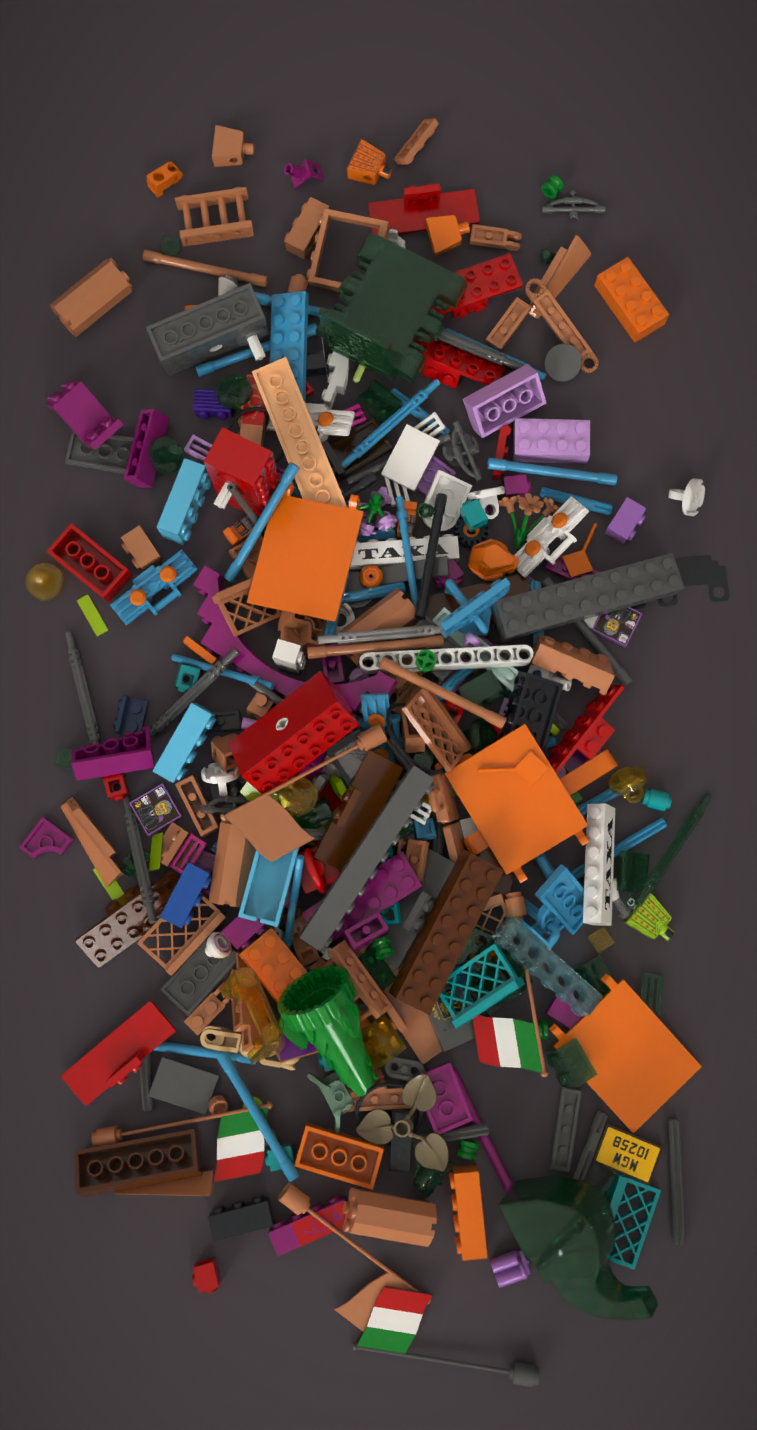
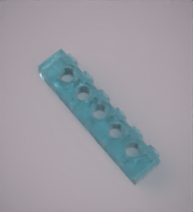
(573, 981)

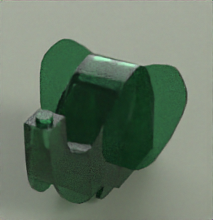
(569, 1238)

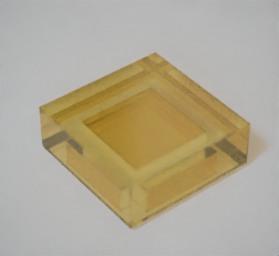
(600, 939)

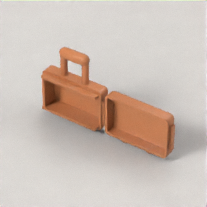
(444, 806)

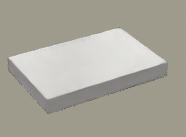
(410, 457)

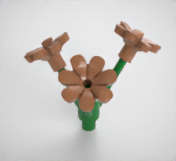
(528, 504)

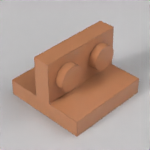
(172, 843)

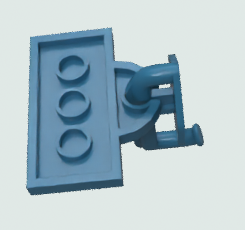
(474, 613)
(561, 907)

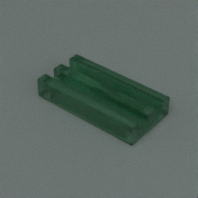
(651, 991)

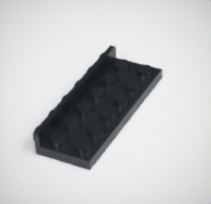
(533, 704)

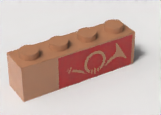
(254, 422)

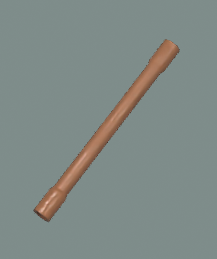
(158, 258)
(426, 642)
(490, 716)

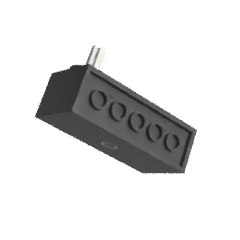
(210, 330)

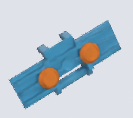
(149, 583)
(374, 712)

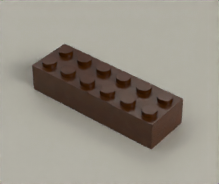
(137, 1163)

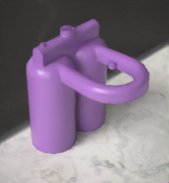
(510, 1267)

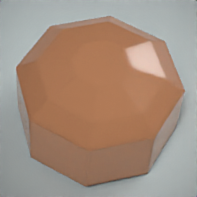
(218, 1104)

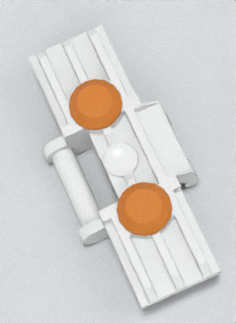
(327, 421)
(545, 532)

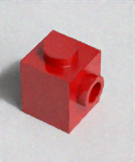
(206, 1275)

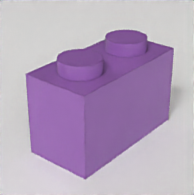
(625, 521)

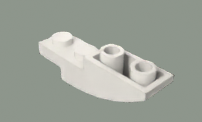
(337, 378)

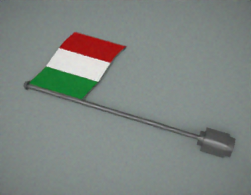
(396, 1322)

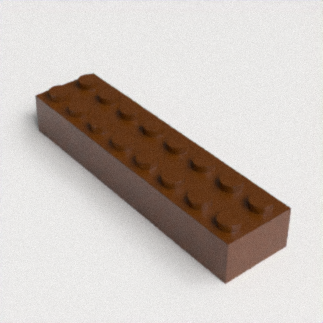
(445, 932)

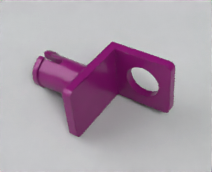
(303, 172)

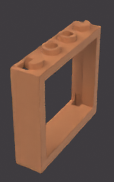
(320, 237)

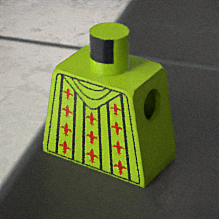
(650, 919)

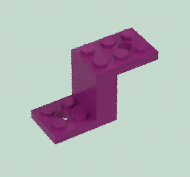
(83, 413)

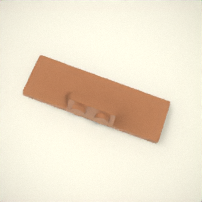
(413, 1025)

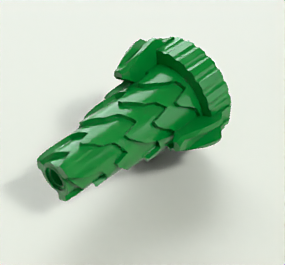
(323, 1012)

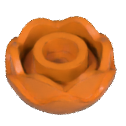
(370, 570)

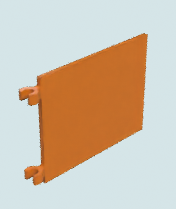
(306, 556)
(509, 812)
(632, 1053)

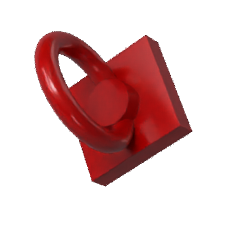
(316, 873)

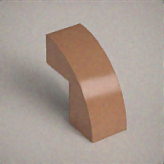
(304, 951)

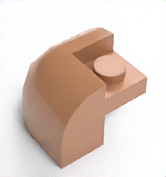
(300, 629)

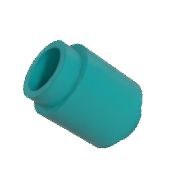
(656, 799)

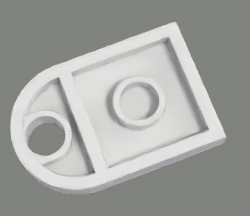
(456, 495)

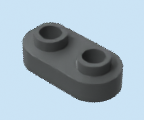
(405, 1066)

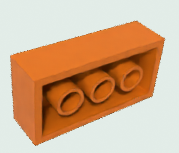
(631, 299)
(272, 963)
(339, 1155)
(469, 1216)

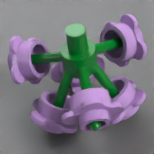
(385, 520)

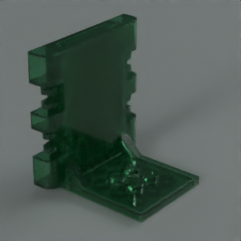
(390, 309)

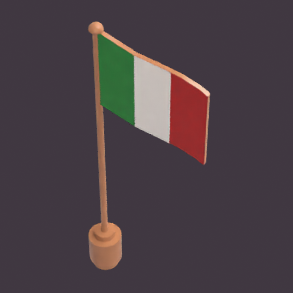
(510, 1040)
(238, 1141)

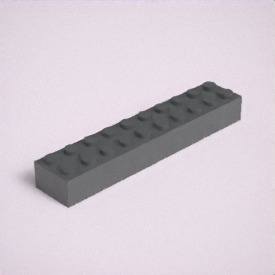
(586, 597)
(366, 857)

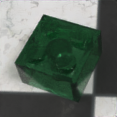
(481, 689)

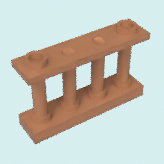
(214, 233)
(365, 985)

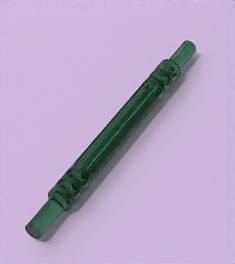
(673, 849)

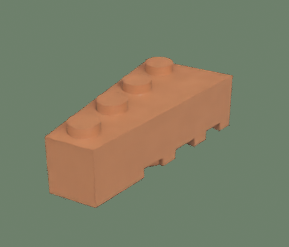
(573, 663)

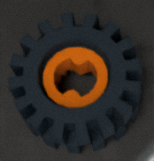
(467, 539)

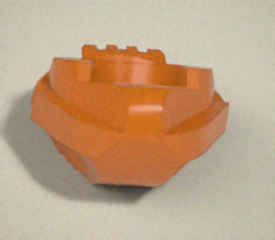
(491, 560)

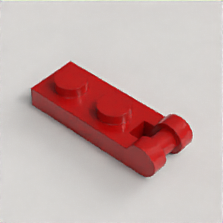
(502, 450)

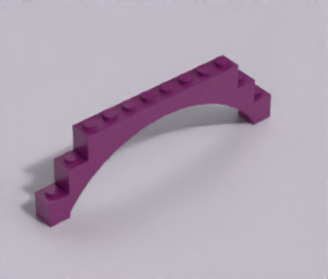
(221, 641)

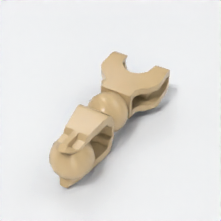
(232, 1042)

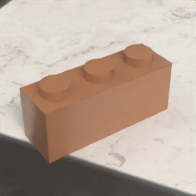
(302, 235)
(194, 798)

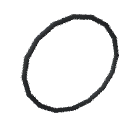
(401, 749)

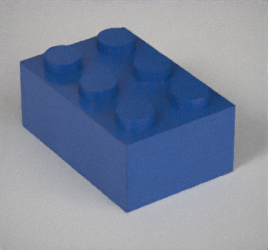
(186, 895)

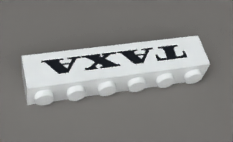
(391, 551)
(599, 865)

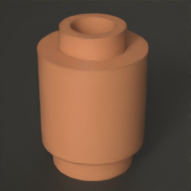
(297, 283)

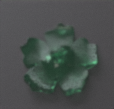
(170, 247)

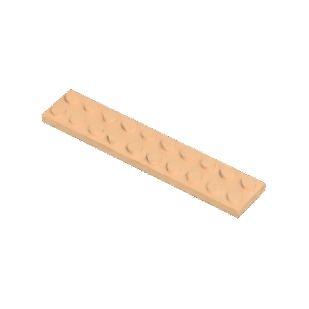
(297, 433)

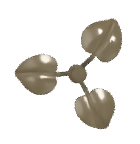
(377, 1125)

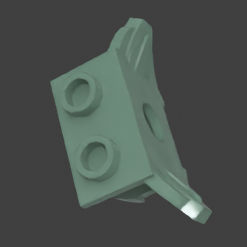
(335, 1095)

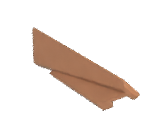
(562, 269)
(94, 842)
(242, 1018)
(192, 1186)

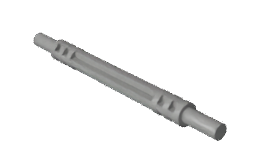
(380, 634)

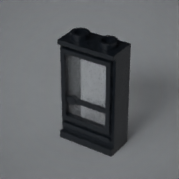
(349, 763)

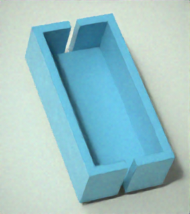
(184, 502)
(184, 742)
(268, 888)

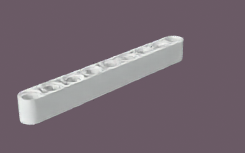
(455, 654)

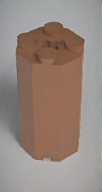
(92, 297)
(387, 613)
(231, 866)
(389, 1217)

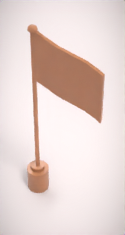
(270, 825)
(360, 1306)

